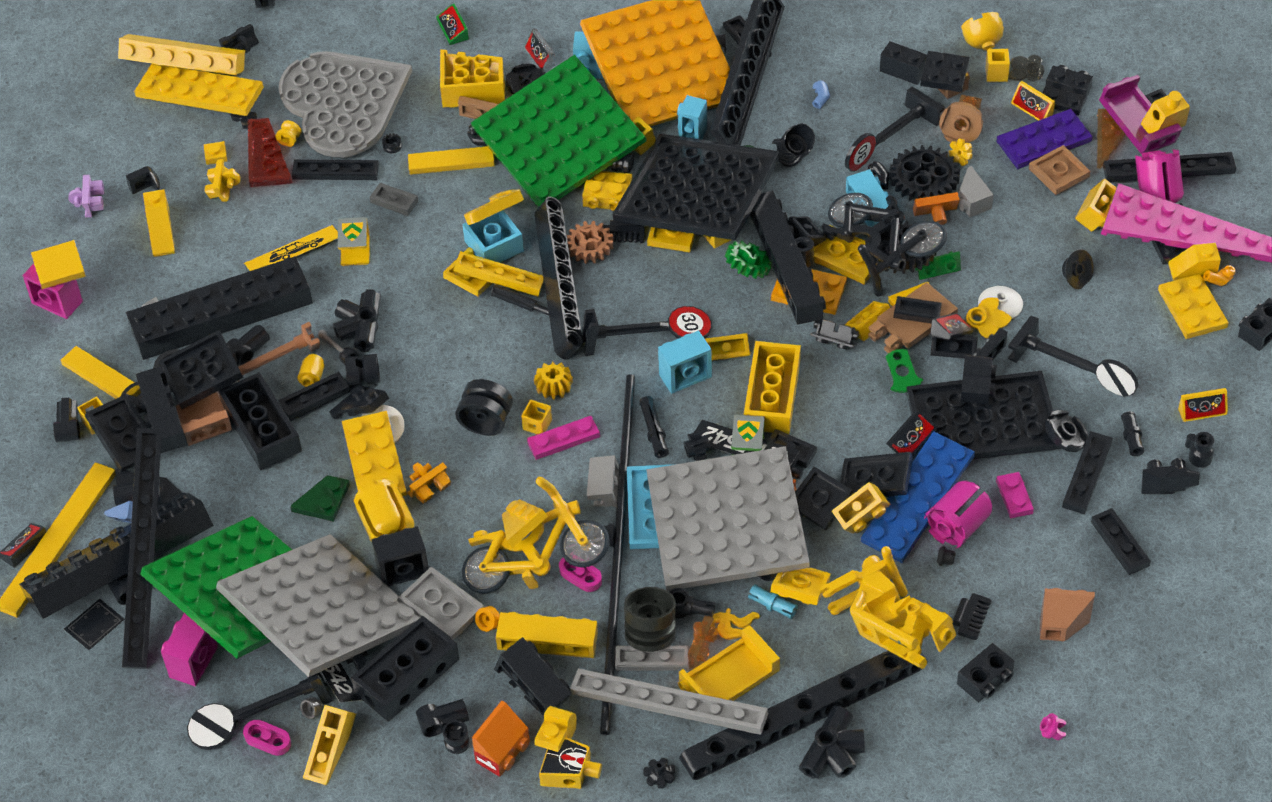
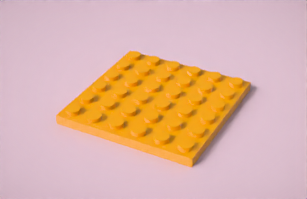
(657, 57)

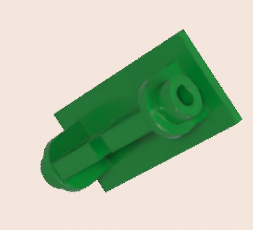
(941, 265)

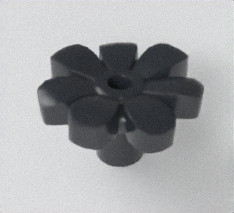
(659, 772)

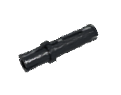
(656, 434)

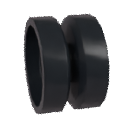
(484, 407)

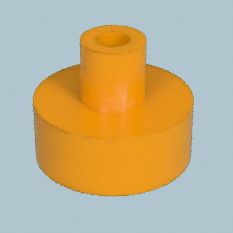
(487, 618)

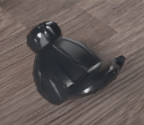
(795, 144)

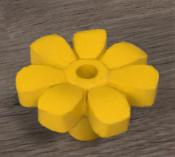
(961, 151)

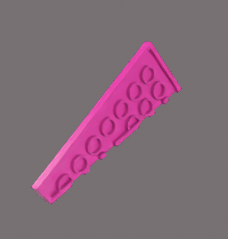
(1157, 219)

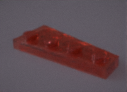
(265, 156)

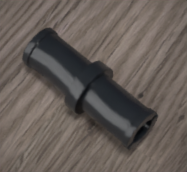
(1132, 433)

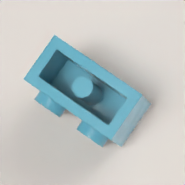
(692, 118)

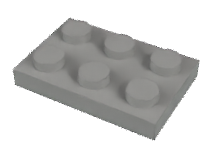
(441, 602)

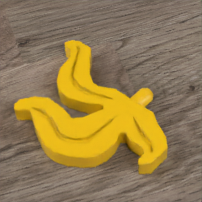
(724, 626)

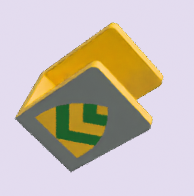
(354, 241)

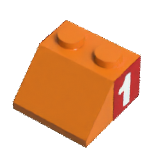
(500, 740)

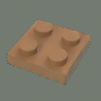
(1059, 170)

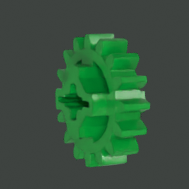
(748, 259)

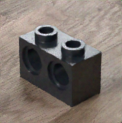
(1257, 327)
(981, 669)

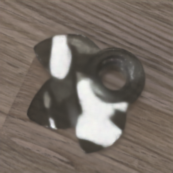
(1025, 66)

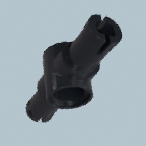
(690, 605)

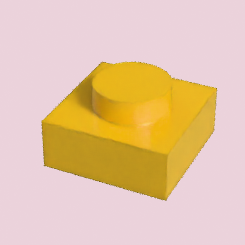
(215, 152)

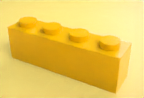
(548, 634)

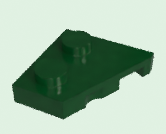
(322, 499)

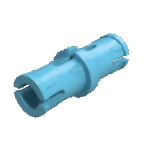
(773, 601)

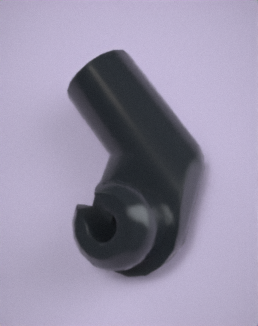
(474, 137)
(882, 172)

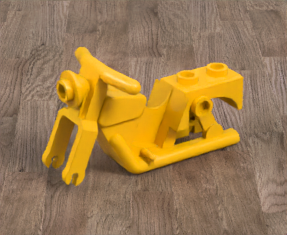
(883, 615)

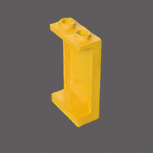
(733, 669)

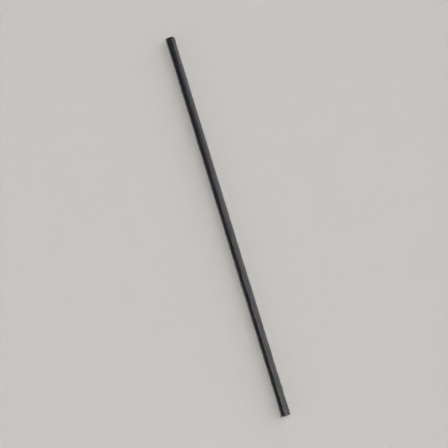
(618, 547)

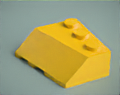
(471, 77)

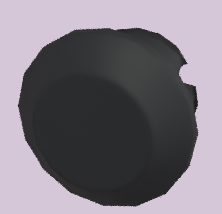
(945, 556)

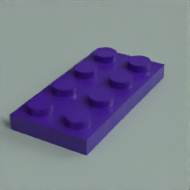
(1042, 137)

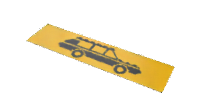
(294, 248)

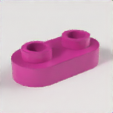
(581, 575)
(269, 737)

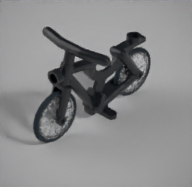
(917, 241)

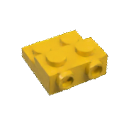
(605, 190)

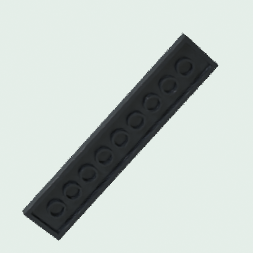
(747, 71)

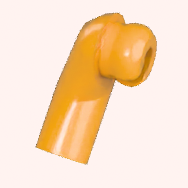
(1221, 277)

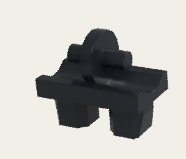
(242, 39)

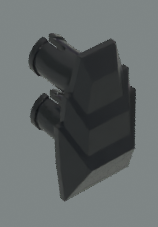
(1168, 479)

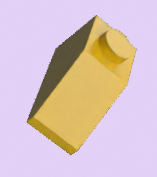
(1195, 261)

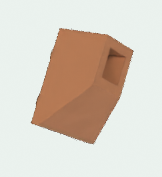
(1064, 613)

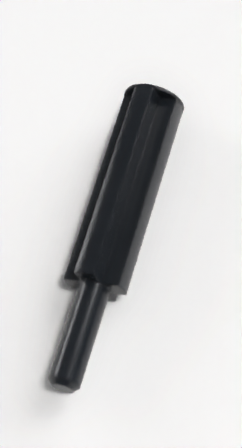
(517, 299)

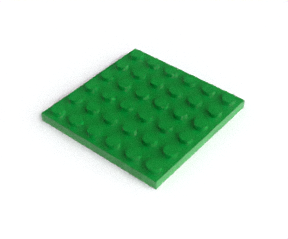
(558, 131)
(192, 576)

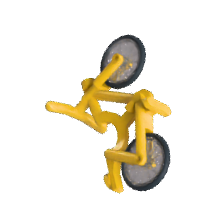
(580, 545)

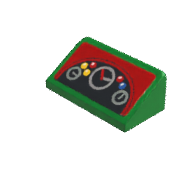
(452, 25)

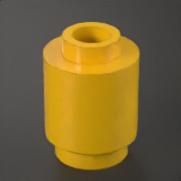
(311, 370)

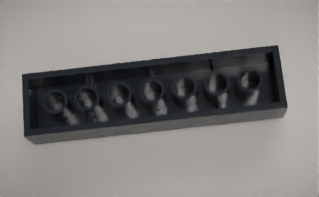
(220, 307)
(109, 557)

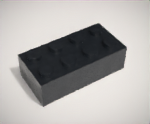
(260, 421)

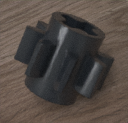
(697, 446)

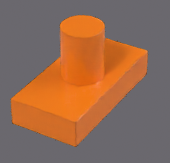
(937, 206)

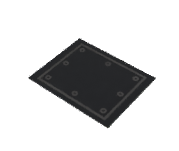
(94, 624)

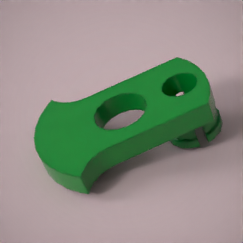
(901, 382)

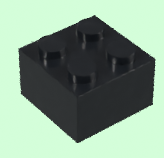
(400, 556)

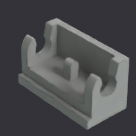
(603, 480)

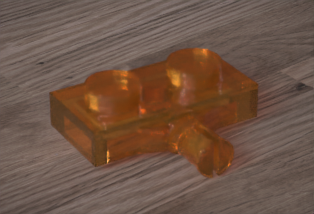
(703, 635)

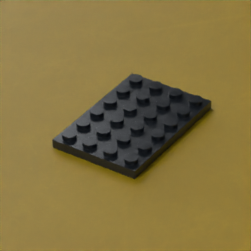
(1005, 426)

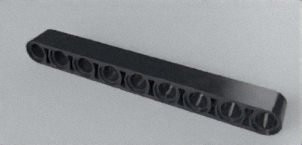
(558, 278)

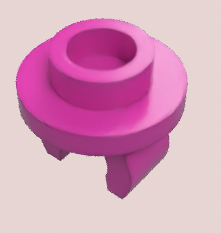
(1050, 725)

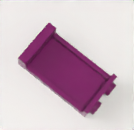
(1128, 108)

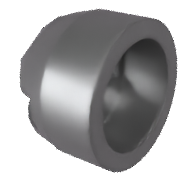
(311, 704)

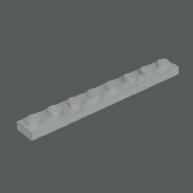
(669, 701)

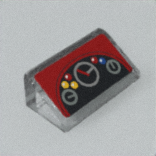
(540, 51)

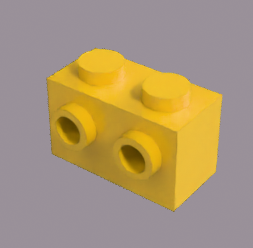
(1096, 205)
(861, 508)

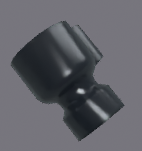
(1200, 448)

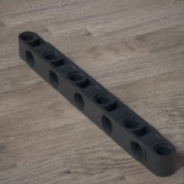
(788, 717)

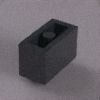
(902, 62)

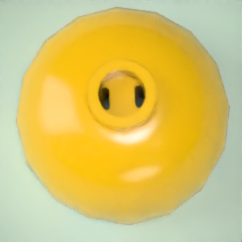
(984, 31)

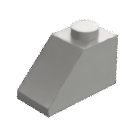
(974, 194)

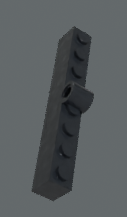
(788, 258)

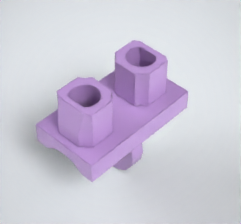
(85, 195)

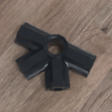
(359, 320)
(837, 752)

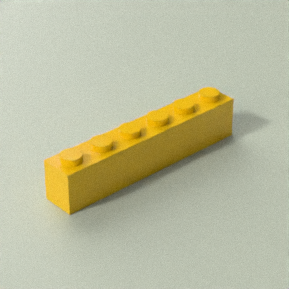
(181, 54)

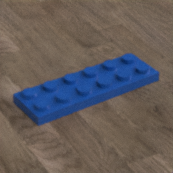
(931, 477)

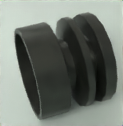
(649, 619)

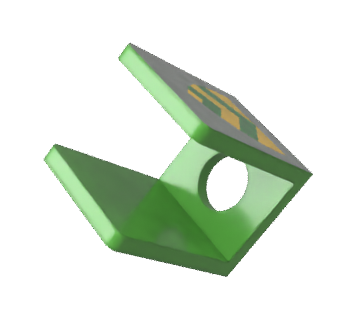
(747, 432)

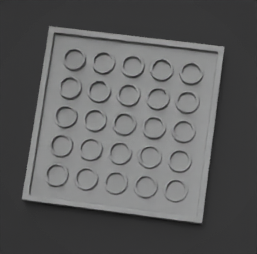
(727, 518)
(318, 604)

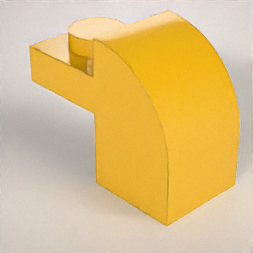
(555, 728)

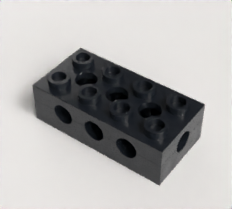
(405, 668)

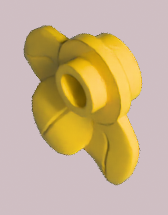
(991, 317)

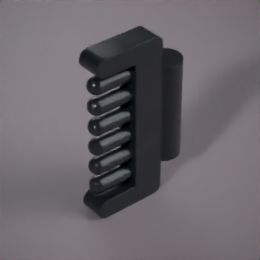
(621, 228)
(965, 614)

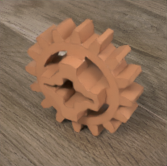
(589, 242)

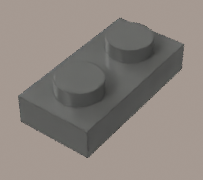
(393, 199)

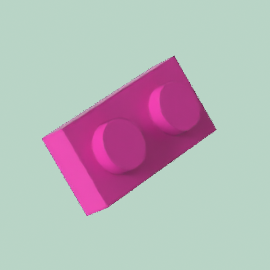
(1014, 495)

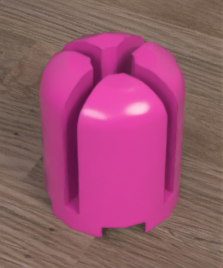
(1160, 174)
(945, 511)

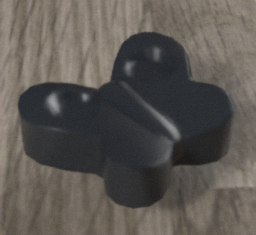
(244, 119)

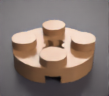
(959, 111)

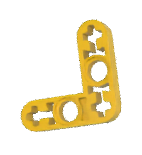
(497, 203)

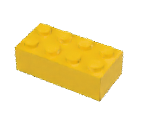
(773, 384)

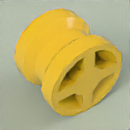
(288, 133)

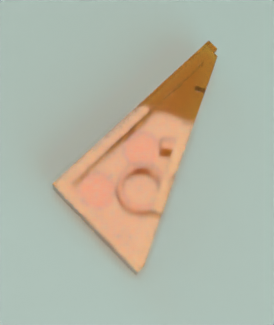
(1108, 136)

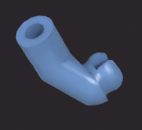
(823, 94)

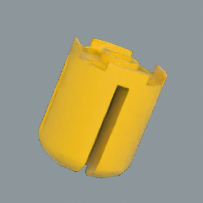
(383, 509)

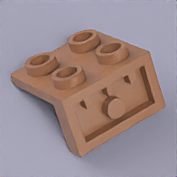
(204, 419)

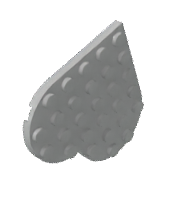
(343, 99)

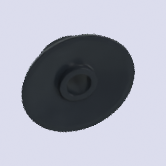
(1078, 269)

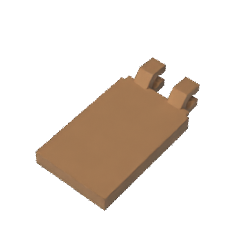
(906, 331)

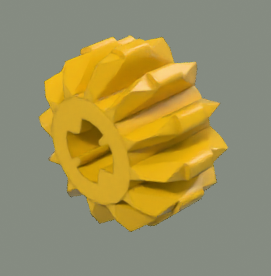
(553, 380)

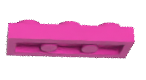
(563, 437)

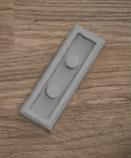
(669, 659)

